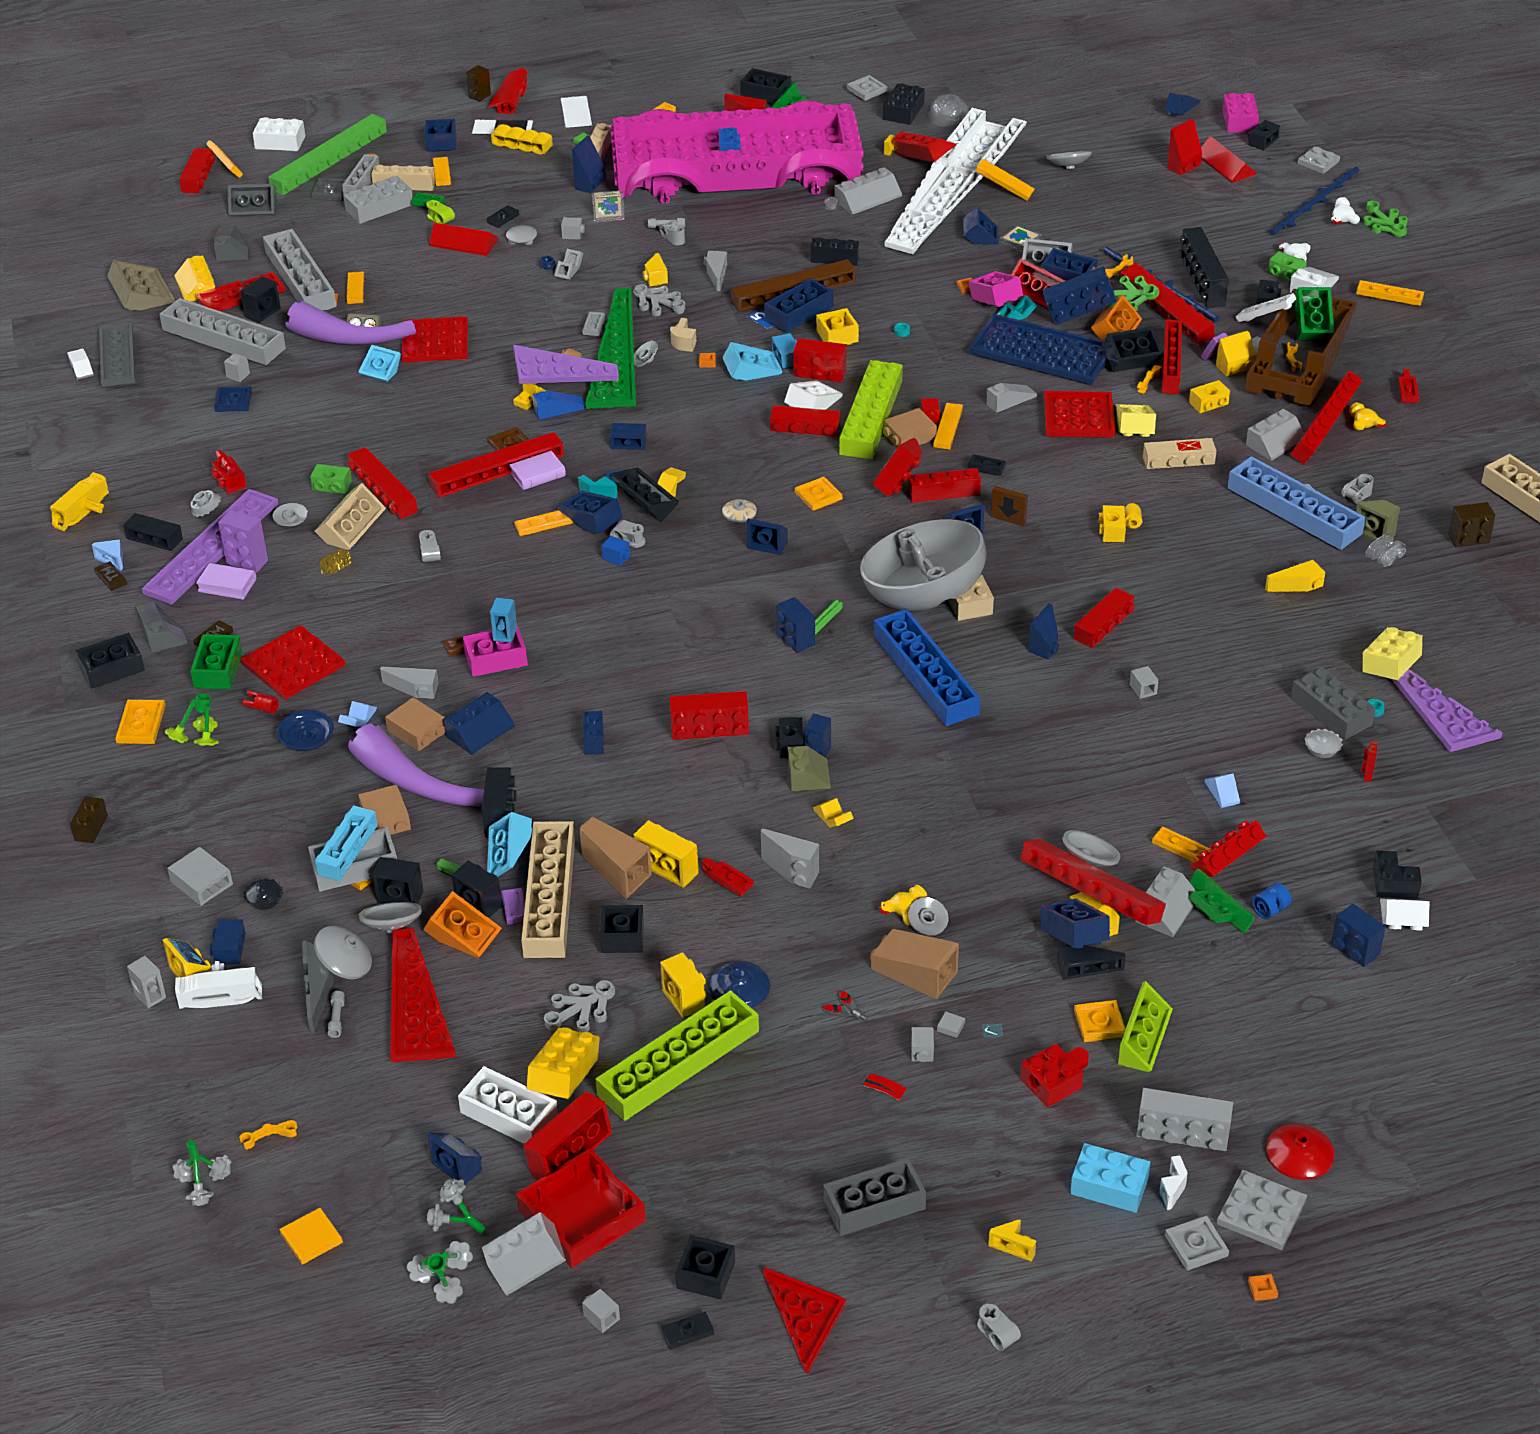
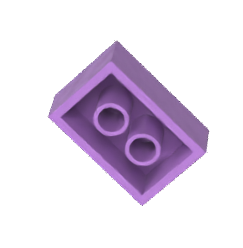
(243, 541)

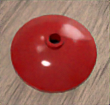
(1300, 1151)

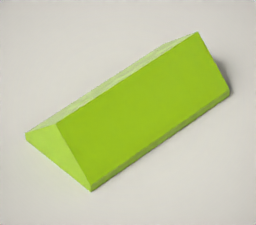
(1144, 1030)

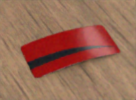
(885, 1085)

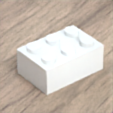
(279, 134)

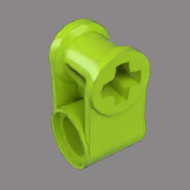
(439, 213)

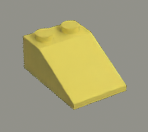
(1135, 419)

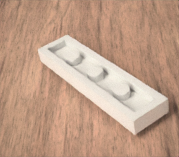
(1280, 303)

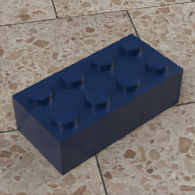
(1079, 295)
(798, 305)

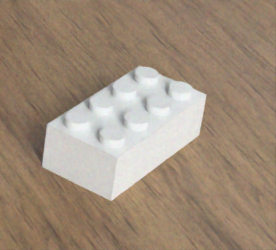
(506, 1105)

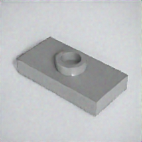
(593, 323)

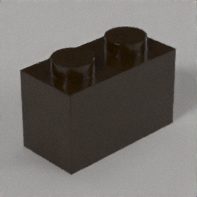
(478, 83)
(89, 819)

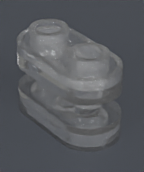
(1385, 550)

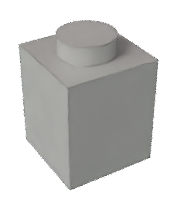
(572, 228)
(236, 367)
(1144, 682)
(922, 1044)
(601, 1310)

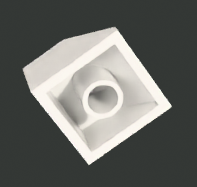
(1405, 912)

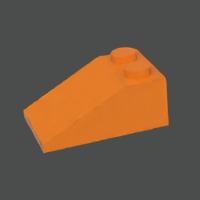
(462, 926)

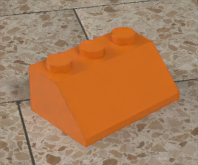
(1116, 318)

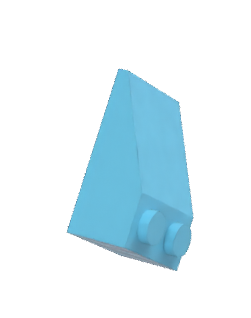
(750, 362)
(507, 842)

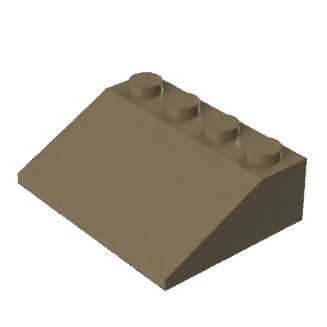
(139, 286)

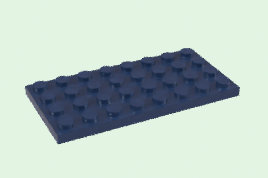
(1040, 349)

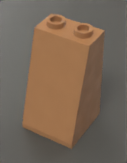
(615, 856)
(916, 961)

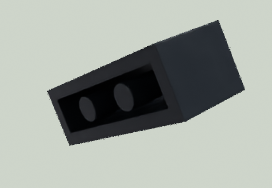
(834, 250)
(153, 532)

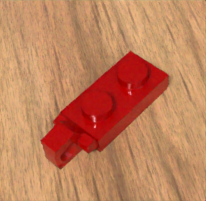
(1408, 387)
(727, 876)

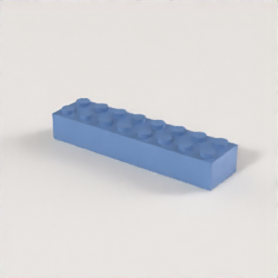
(1296, 503)

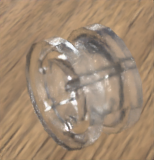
(831, 203)

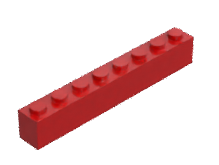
(1173, 307)
(1326, 417)
(491, 465)
(1093, 881)

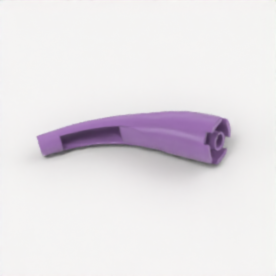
(324, 327)
(386, 760)

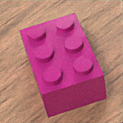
(1240, 112)
(996, 288)
(493, 656)

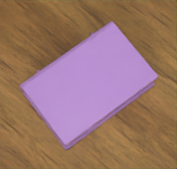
(537, 470)
(226, 581)

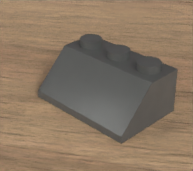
(252, 199)

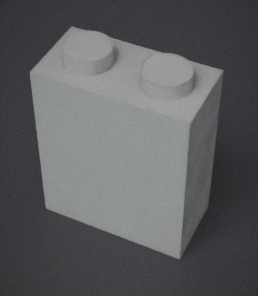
(200, 876)

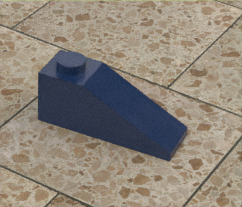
(1180, 103)

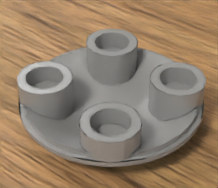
(521, 234)

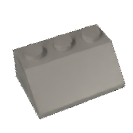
(1037, 250)
(1275, 434)
(1175, 891)
(524, 1253)

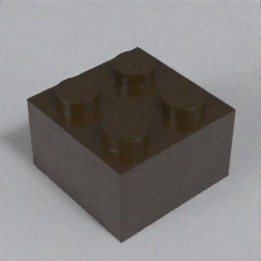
(1471, 524)

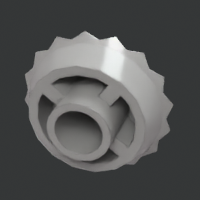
(204, 503)
(1323, 743)

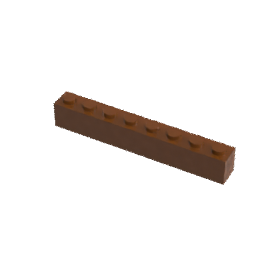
(760, 292)

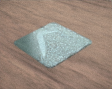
(992, 1030)

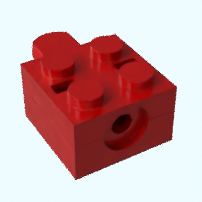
(1054, 1073)

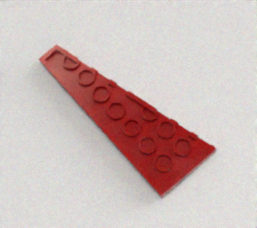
(416, 1015)

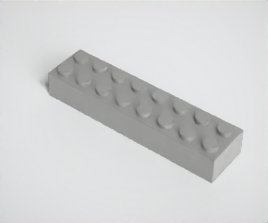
(299, 269)
(222, 331)

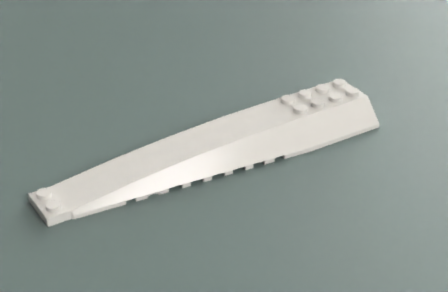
(952, 177)

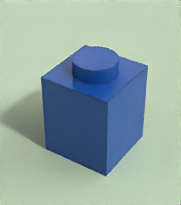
(616, 550)

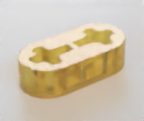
(335, 562)

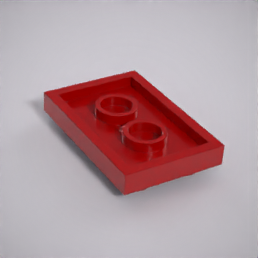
(222, 297)

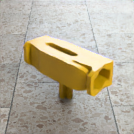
(79, 501)

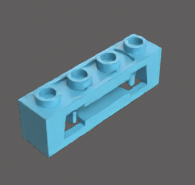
(346, 843)

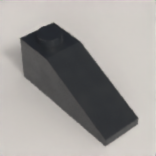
(1088, 961)

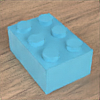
(1110, 1177)

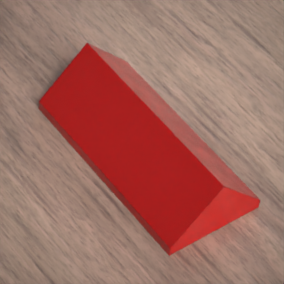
(1225, 161)
(462, 239)

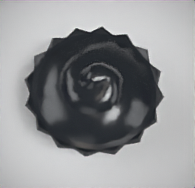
(263, 893)

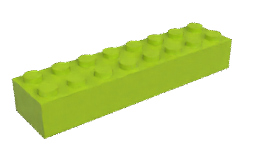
(870, 409)
(677, 1055)

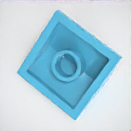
(380, 363)

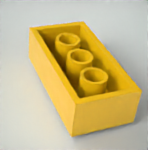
(563, 1062)

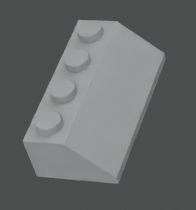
(867, 191)

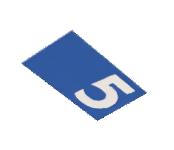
(759, 317)

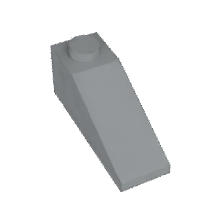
(716, 267)
(1007, 395)
(412, 681)

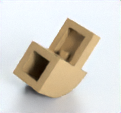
(682, 336)

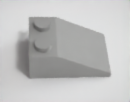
(791, 857)

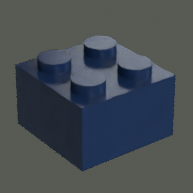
(440, 135)
(795, 624)
(1358, 935)

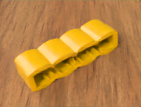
(523, 139)

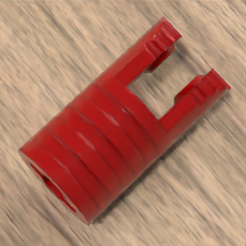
(261, 702)

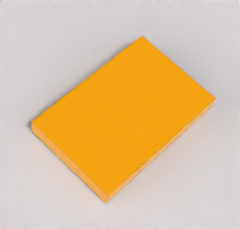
(140, 721)

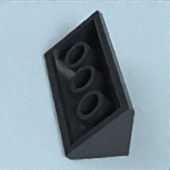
(646, 492)

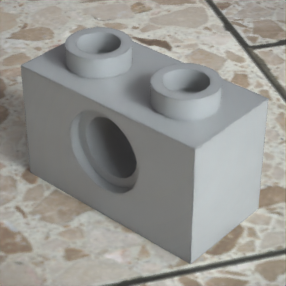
(146, 982)

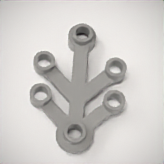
(641, 291)
(602, 991)

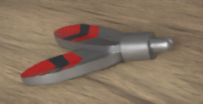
(848, 1009)

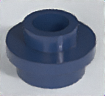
(547, 262)

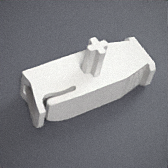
(218, 987)

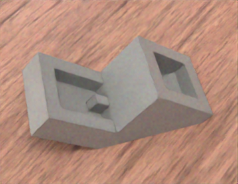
(570, 265)

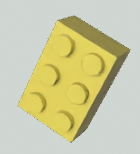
(1392, 653)

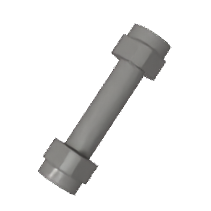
(652, 223)
(337, 1002)

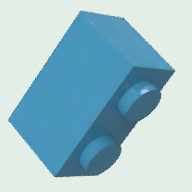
(783, 349)
(503, 620)

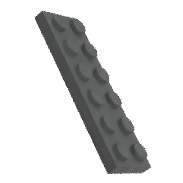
(117, 354)

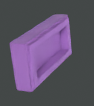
(1212, 348)
(513, 905)

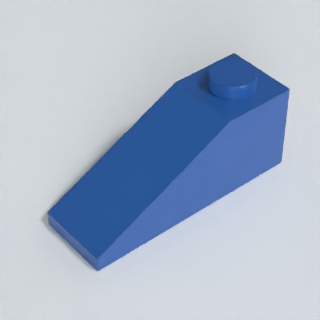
(553, 403)

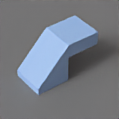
(358, 714)

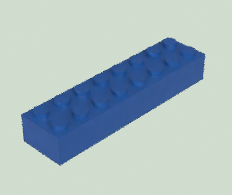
(927, 667)

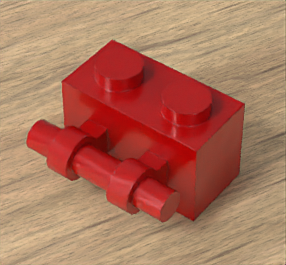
(228, 473)

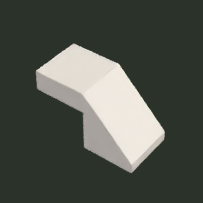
(80, 363)
(1173, 1186)

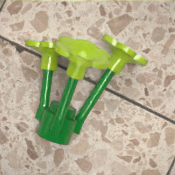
(203, 723)

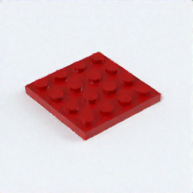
(437, 340)
(1079, 414)
(292, 662)

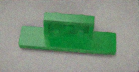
(790, 96)
(1218, 903)

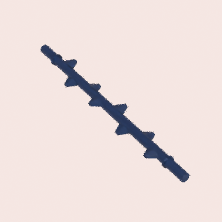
(1308, 204)
(1188, 299)

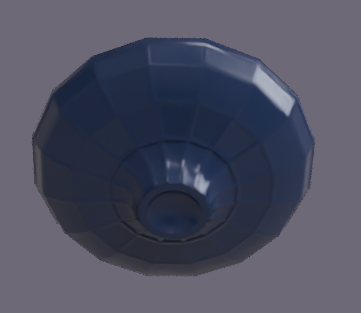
(305, 730)
(743, 979)

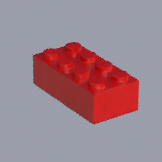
(709, 715)
(570, 1133)

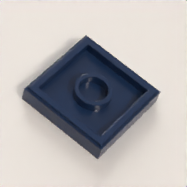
(233, 399)

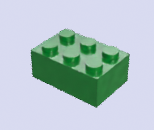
(1314, 313)
(216, 661)

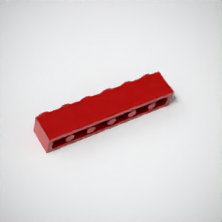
(1172, 357)
(382, 483)

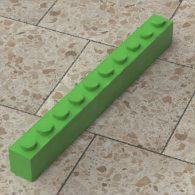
(328, 154)

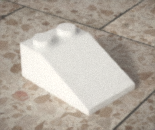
(1312, 278)
(811, 395)

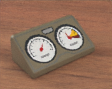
(364, 320)

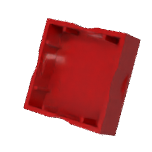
(584, 1204)

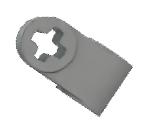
(673, 232)
(1358, 488)
(629, 532)
(429, 547)
(997, 1327)

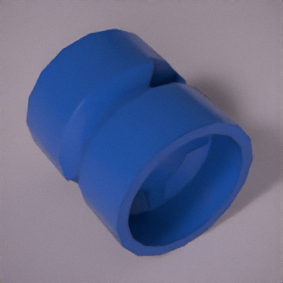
(1271, 901)

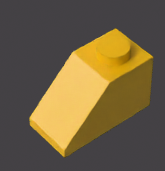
(655, 271)

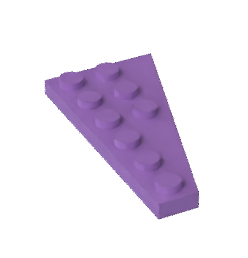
(551, 367)
(1445, 716)

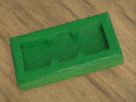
(421, 199)

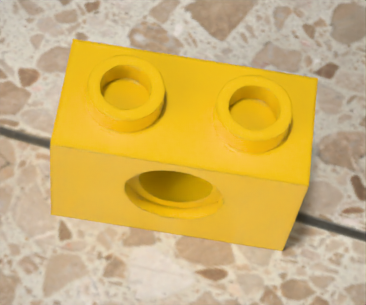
(1209, 396)
(1113, 523)

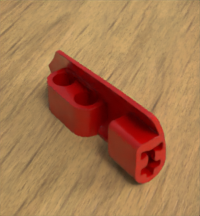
(510, 92)

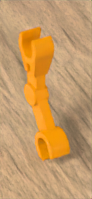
(1110, 272)
(1289, 357)
(1150, 374)
(268, 1129)

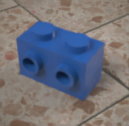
(729, 139)

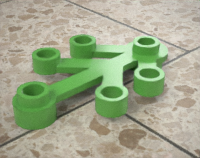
(1398, 229)
(1148, 293)

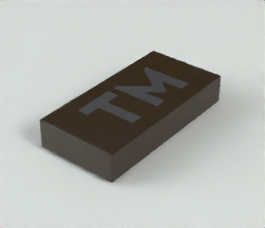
(110, 576)
(218, 628)

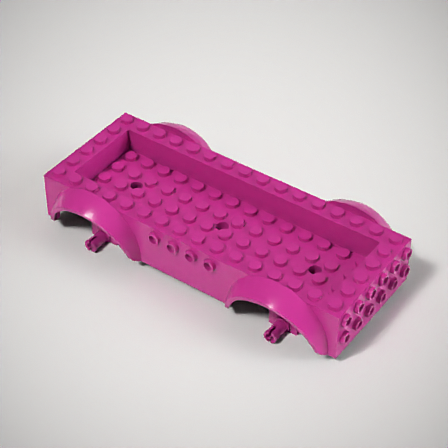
(680, 149)

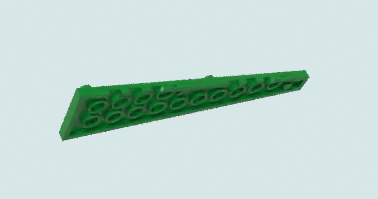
(616, 348)

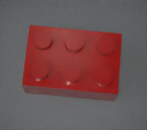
(820, 360)

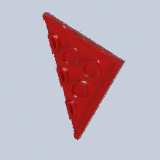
(806, 1313)

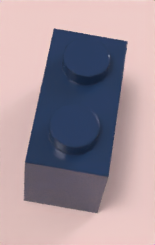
(628, 436)
(593, 732)
(818, 734)
(228, 941)

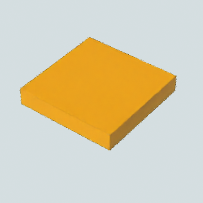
(818, 493)
(1099, 1020)
(311, 1236)

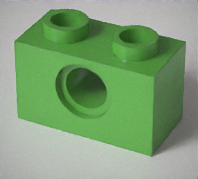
(1285, 265)
(331, 479)

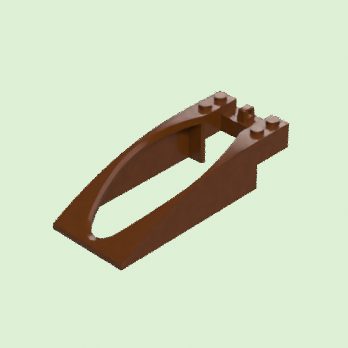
(1317, 366)

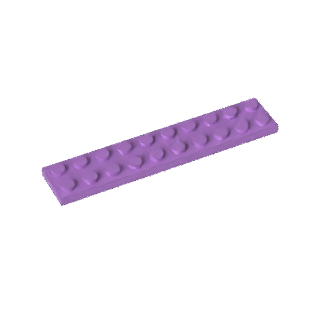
(205, 549)

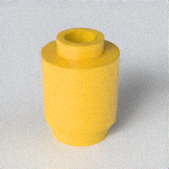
(1133, 516)

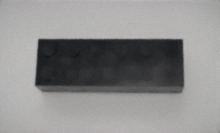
(1203, 267)

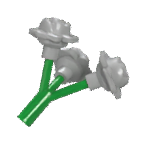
(188, 1171)
(452, 1192)

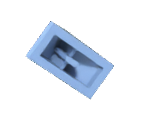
(109, 551)
(1224, 789)

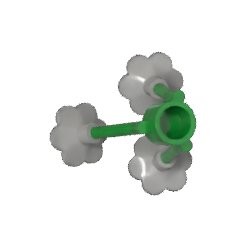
(424, 1267)

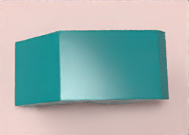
(1019, 312)
(602, 487)

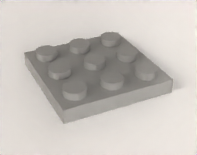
(1262, 1209)

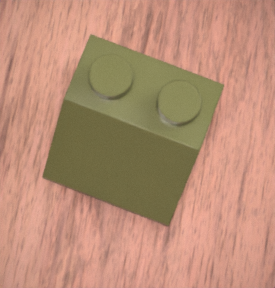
(1380, 518)
(807, 769)

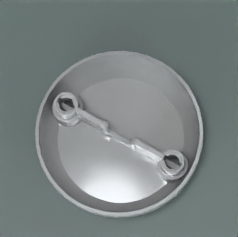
(924, 564)

